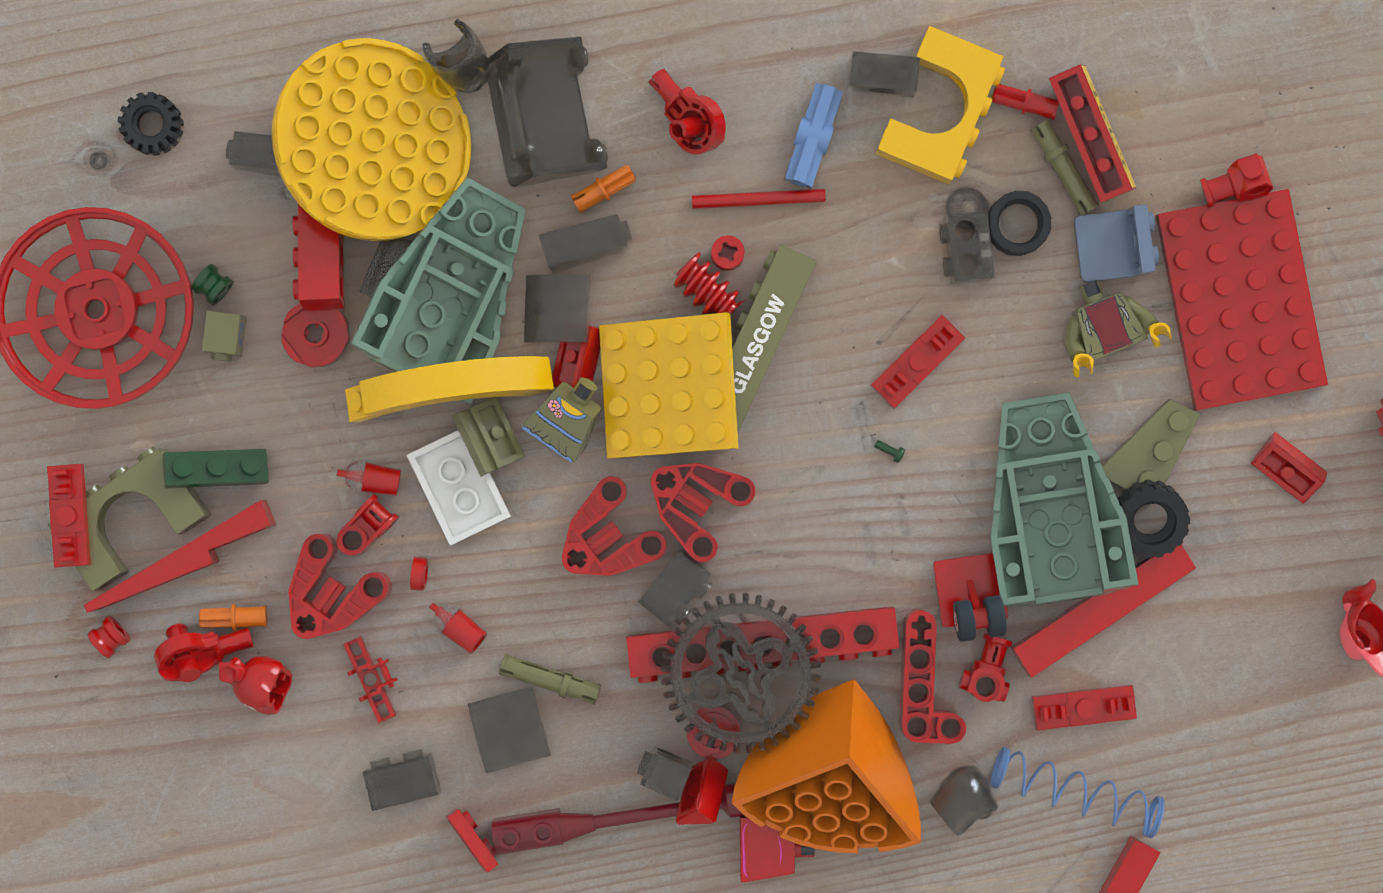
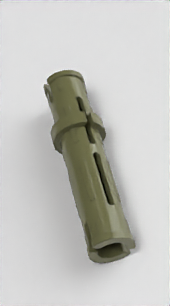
(1057, 155)
(554, 680)

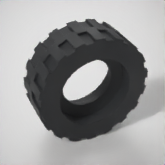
(1177, 517)

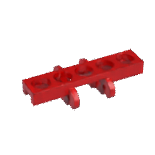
(371, 668)

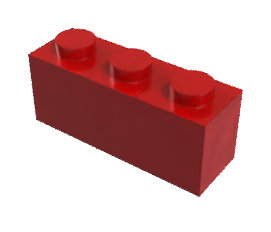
(318, 264)

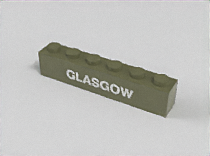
(766, 321)

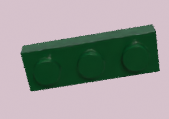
(215, 468)

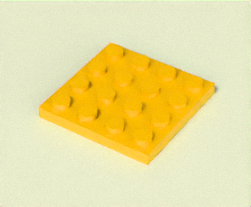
(668, 386)

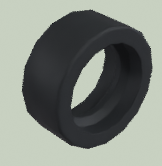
(1042, 214)

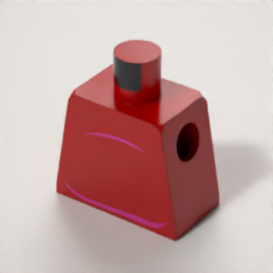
(765, 853)

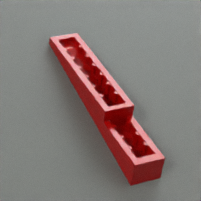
(190, 557)
(1097, 613)

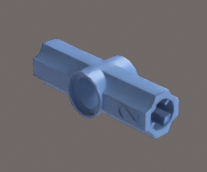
(813, 135)

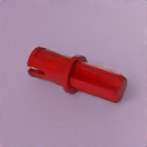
(1025, 101)

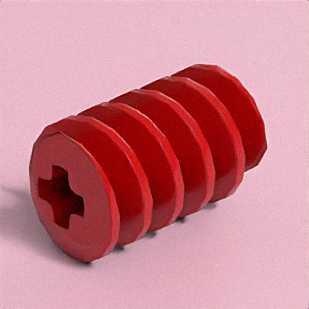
(706, 288)

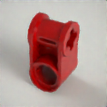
(367, 526)

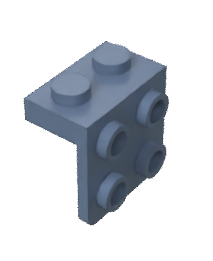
(1116, 244)

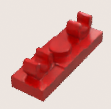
(917, 362)
(68, 515)
(1084, 707)

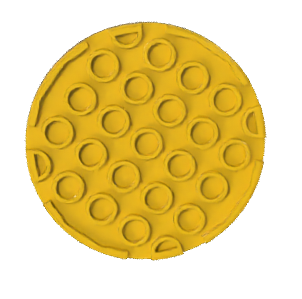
(370, 139)

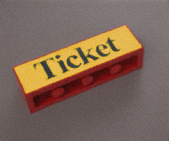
(1092, 133)

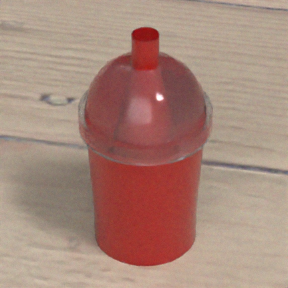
(371, 478)
(457, 626)

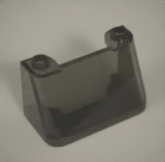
(542, 111)

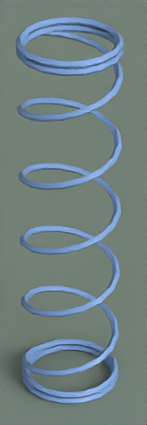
(1001, 766)

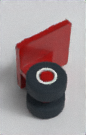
(970, 596)

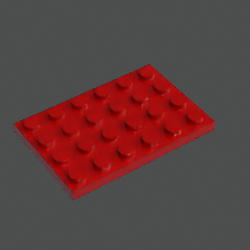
(1241, 300)

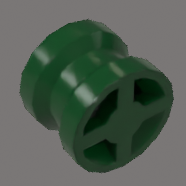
(212, 285)

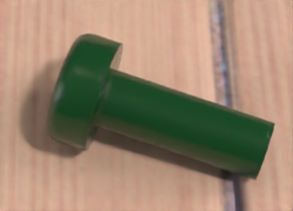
(897, 454)

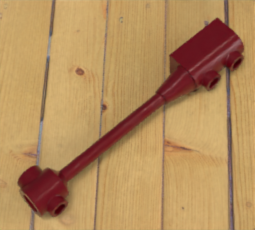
(554, 828)

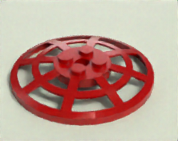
(73, 302)

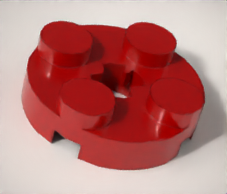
(314, 354)

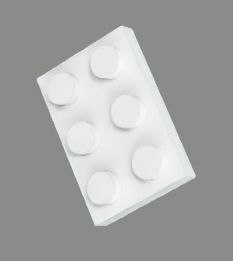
(455, 490)

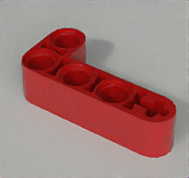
(925, 675)

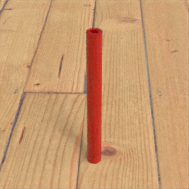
(758, 198)

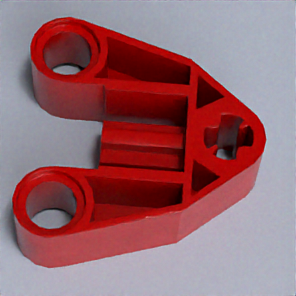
(592, 512)
(681, 525)
(306, 577)

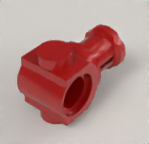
(1245, 180)
(990, 668)

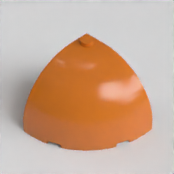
(833, 780)

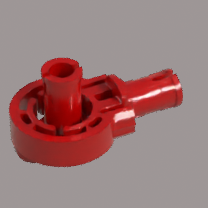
(690, 115)
(196, 652)

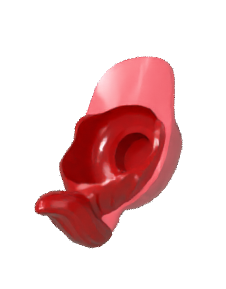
(1363, 626)

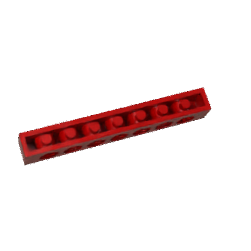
(882, 641)

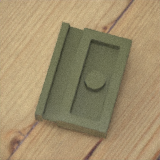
(488, 436)

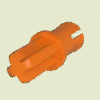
(603, 188)
(233, 617)

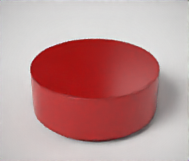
(419, 574)

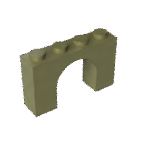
(179, 506)

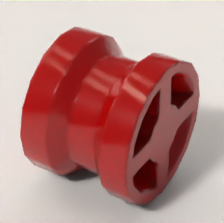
(729, 258)
(108, 637)

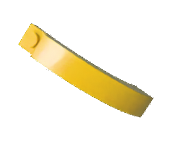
(449, 382)

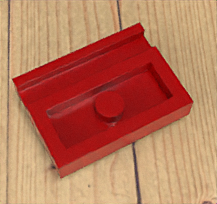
(481, 850)

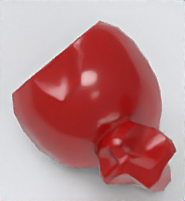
(258, 682)

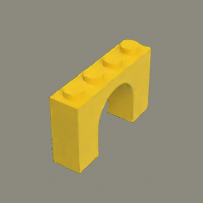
(974, 73)

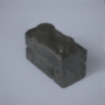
(401, 780)

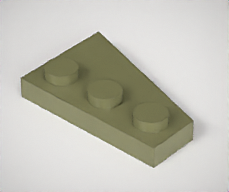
(1153, 447)

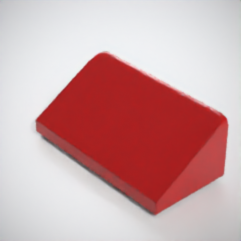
(577, 360)
(1289, 468)
(702, 793)
(1131, 868)

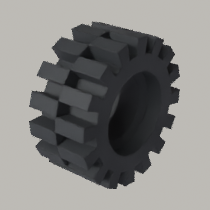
(136, 109)

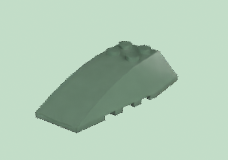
(447, 286)
(1055, 510)

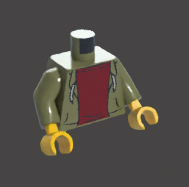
(1108, 326)

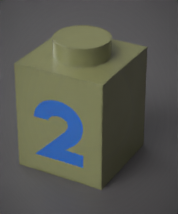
(224, 335)

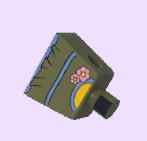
(566, 419)

